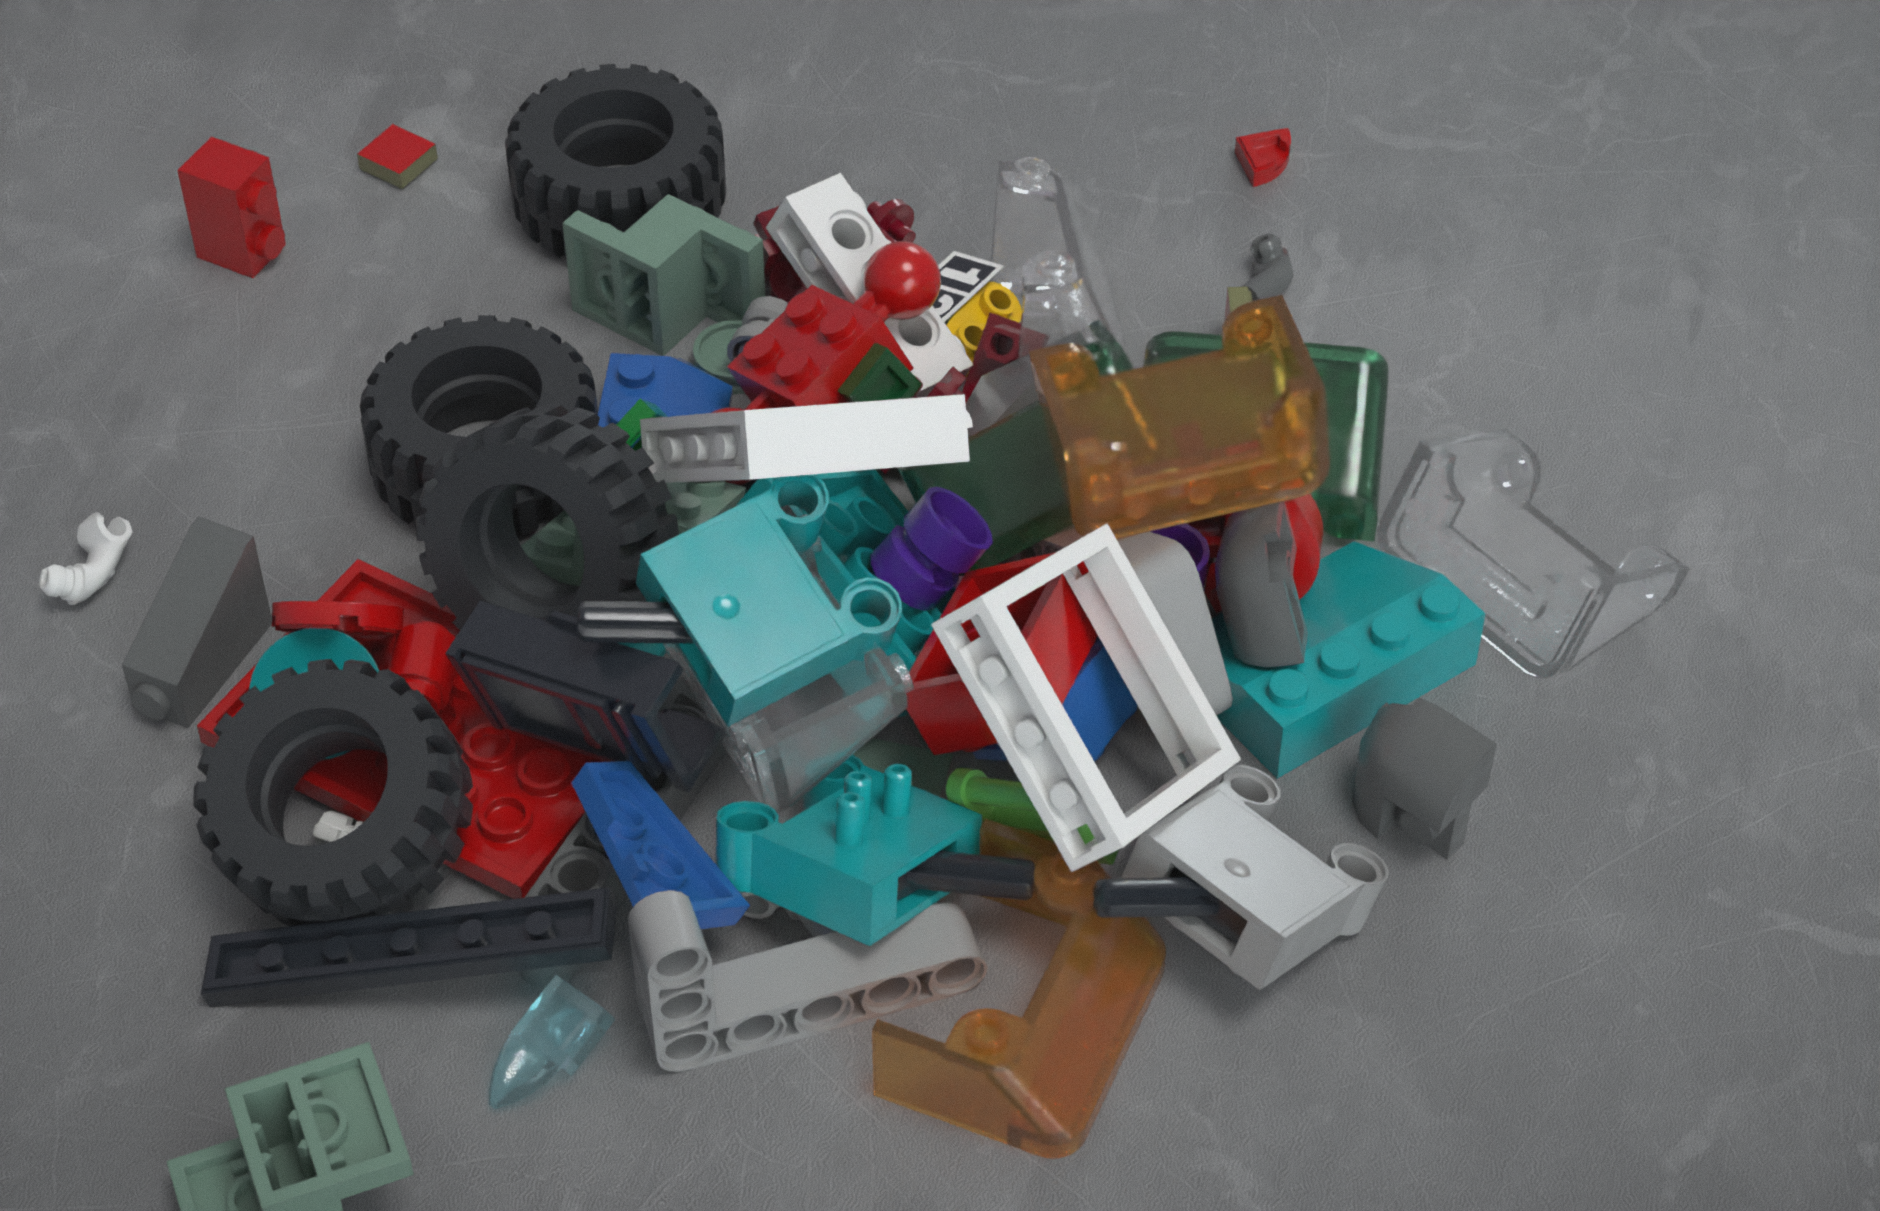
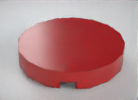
(345, 617)

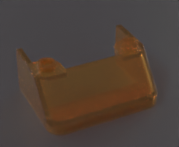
(1047, 1073)

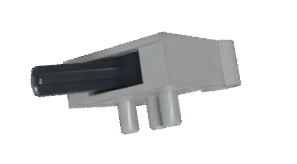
(1242, 881)

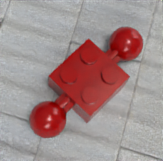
(824, 337)

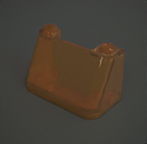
(1188, 431)

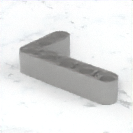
(1177, 595)
(789, 992)

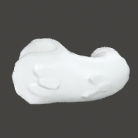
(104, 549)

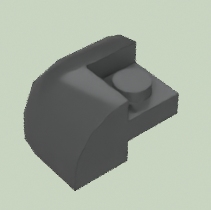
(1259, 587)
(1421, 774)

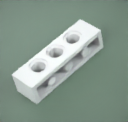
(829, 244)

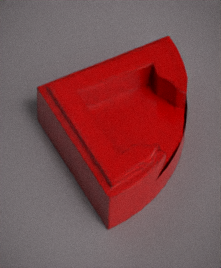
(1264, 154)

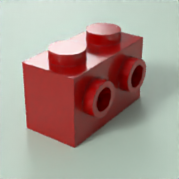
(232, 207)

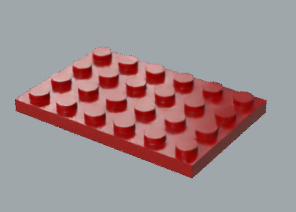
(519, 783)

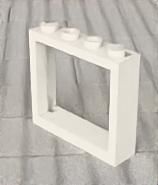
(807, 439)
(1034, 724)

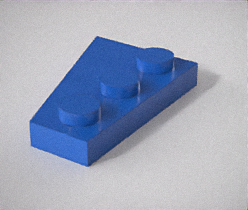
(651, 845)

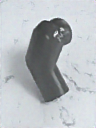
(1271, 267)

